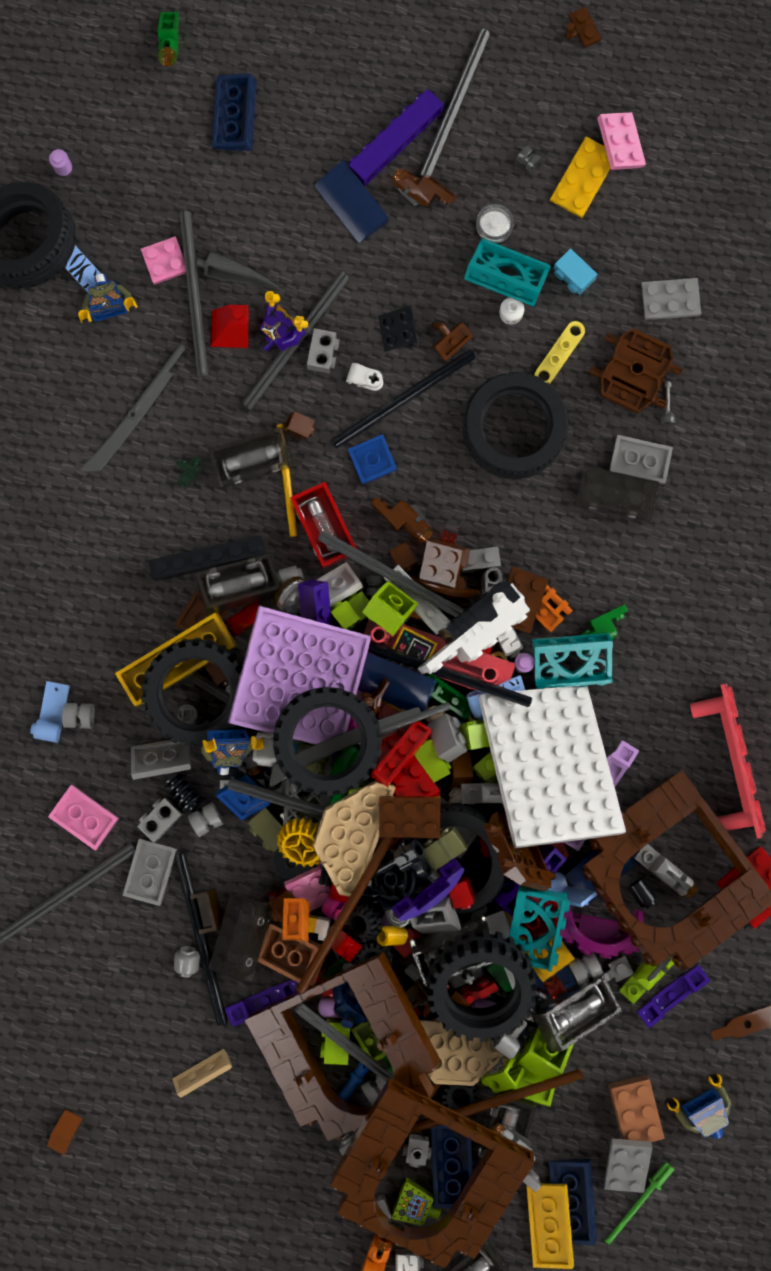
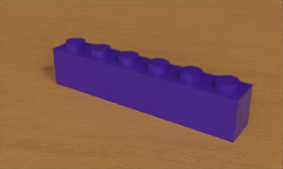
(396, 136)

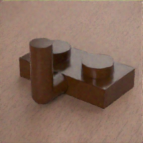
(583, 27)
(452, 339)

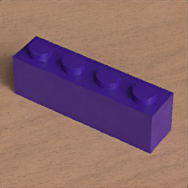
(315, 601)

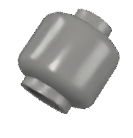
(186, 961)

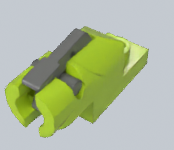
(644, 979)

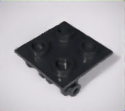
(398, 329)

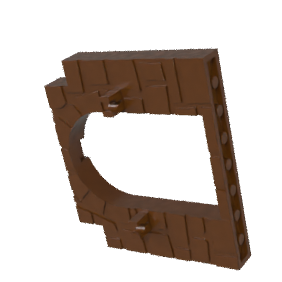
(709, 922)
(298, 1070)
(478, 1204)

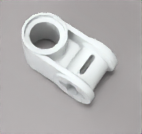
(362, 377)

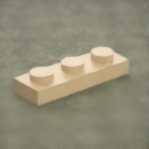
(202, 1073)

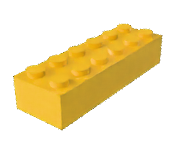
(133, 675)

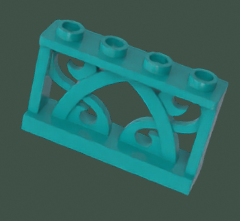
(491, 277)
(579, 677)
(527, 904)

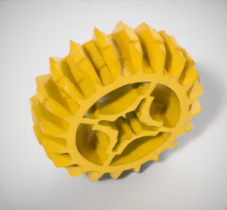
(297, 841)

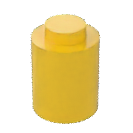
(392, 936)

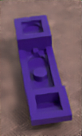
(432, 894)
(672, 994)
(241, 1010)

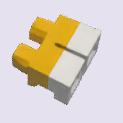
(319, 925)

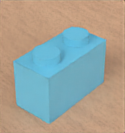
(574, 272)

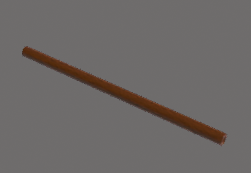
(344, 914)
(505, 1098)

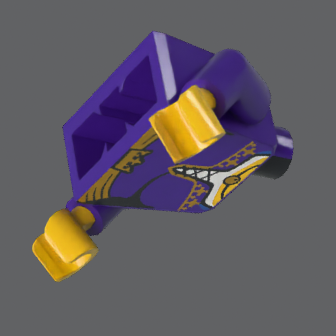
(279, 326)

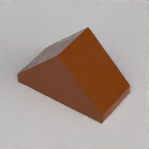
(461, 771)
(64, 1132)

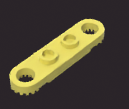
(560, 351)

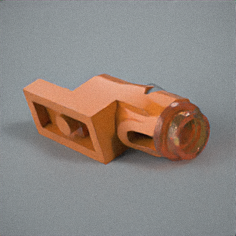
(377, 1254)

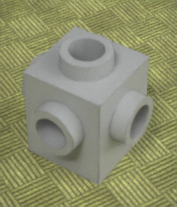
(417, 1143)

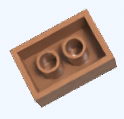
(287, 956)
(636, 1109)

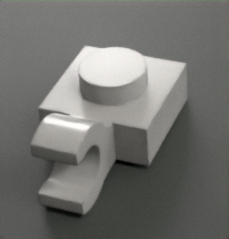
(618, 969)

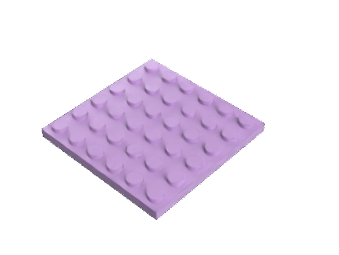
(292, 657)

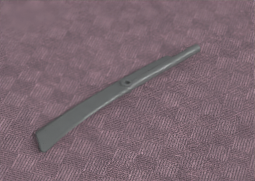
(134, 416)
(350, 738)

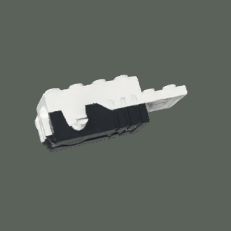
(479, 625)

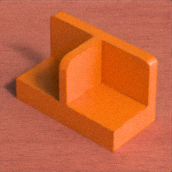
(296, 919)

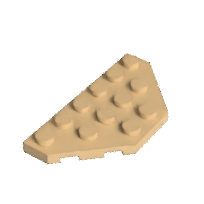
(350, 835)
(460, 1059)

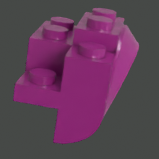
(597, 934)

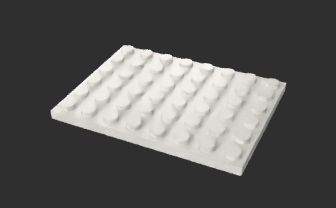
(551, 767)

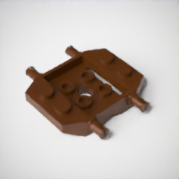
(632, 349)
(519, 864)

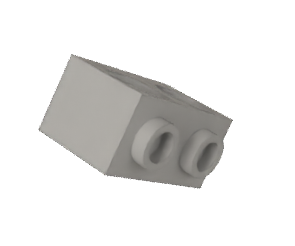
(318, 351)
(163, 823)

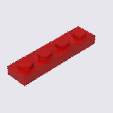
(401, 753)

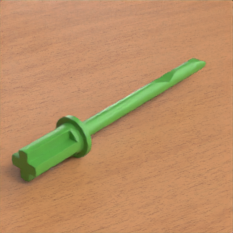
(656, 1182)

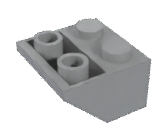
(438, 918)

